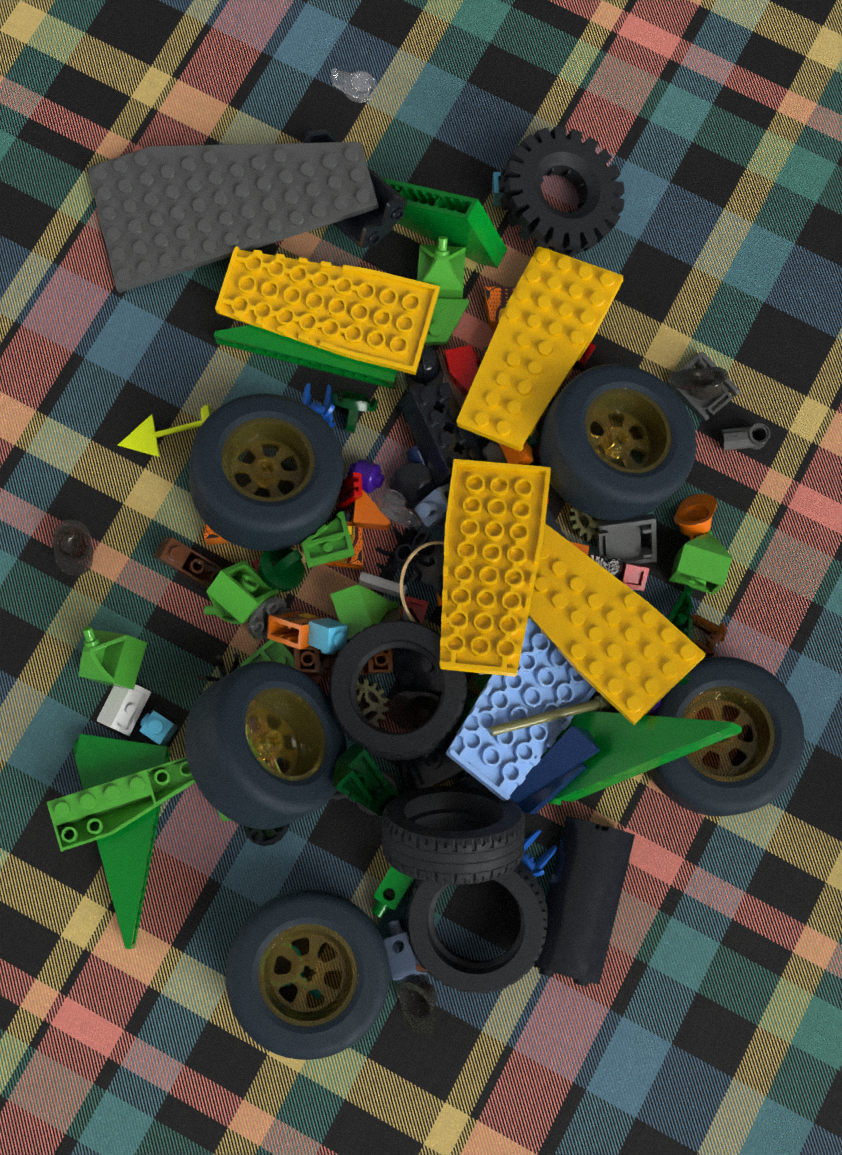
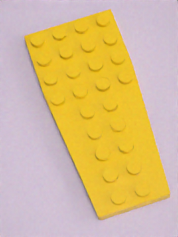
(331, 307)
(536, 345)
(490, 563)
(607, 629)

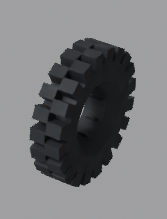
(580, 164)

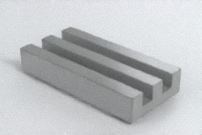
(381, 584)

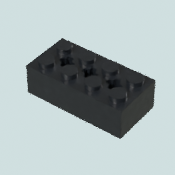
(432, 421)

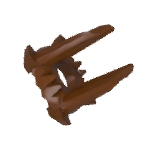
(716, 633)

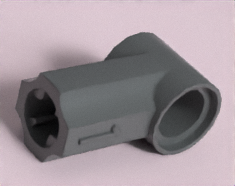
(742, 437)

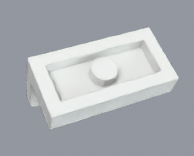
(123, 708)

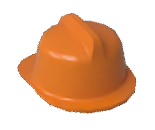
(695, 515)

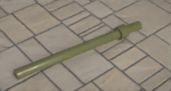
(598, 703)

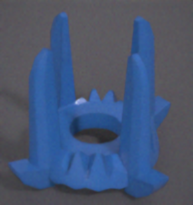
(325, 409)
(536, 867)

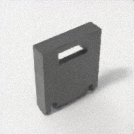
(710, 406)
(623, 539)

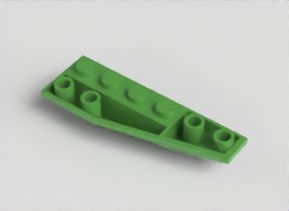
(115, 804)

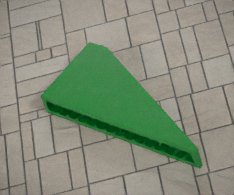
(454, 216)
(282, 348)
(636, 748)
(128, 851)

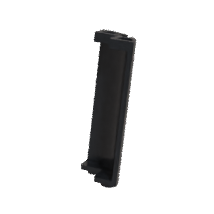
(371, 226)
(584, 900)

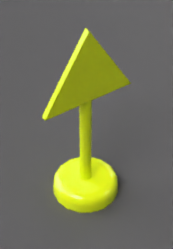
(145, 437)

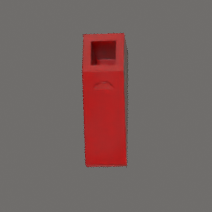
(462, 367)

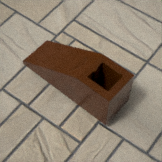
(187, 561)

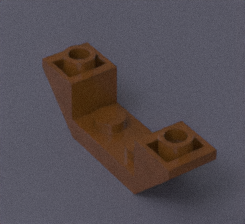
(315, 663)

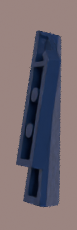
(555, 770)

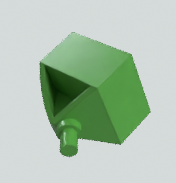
(443, 267)
(702, 564)
(237, 593)
(360, 608)
(111, 658)

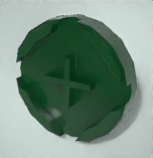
(354, 403)
(281, 569)

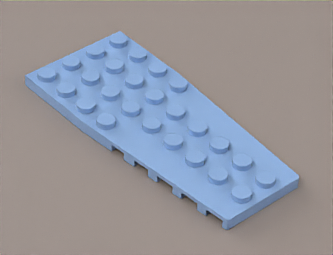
(541, 685)

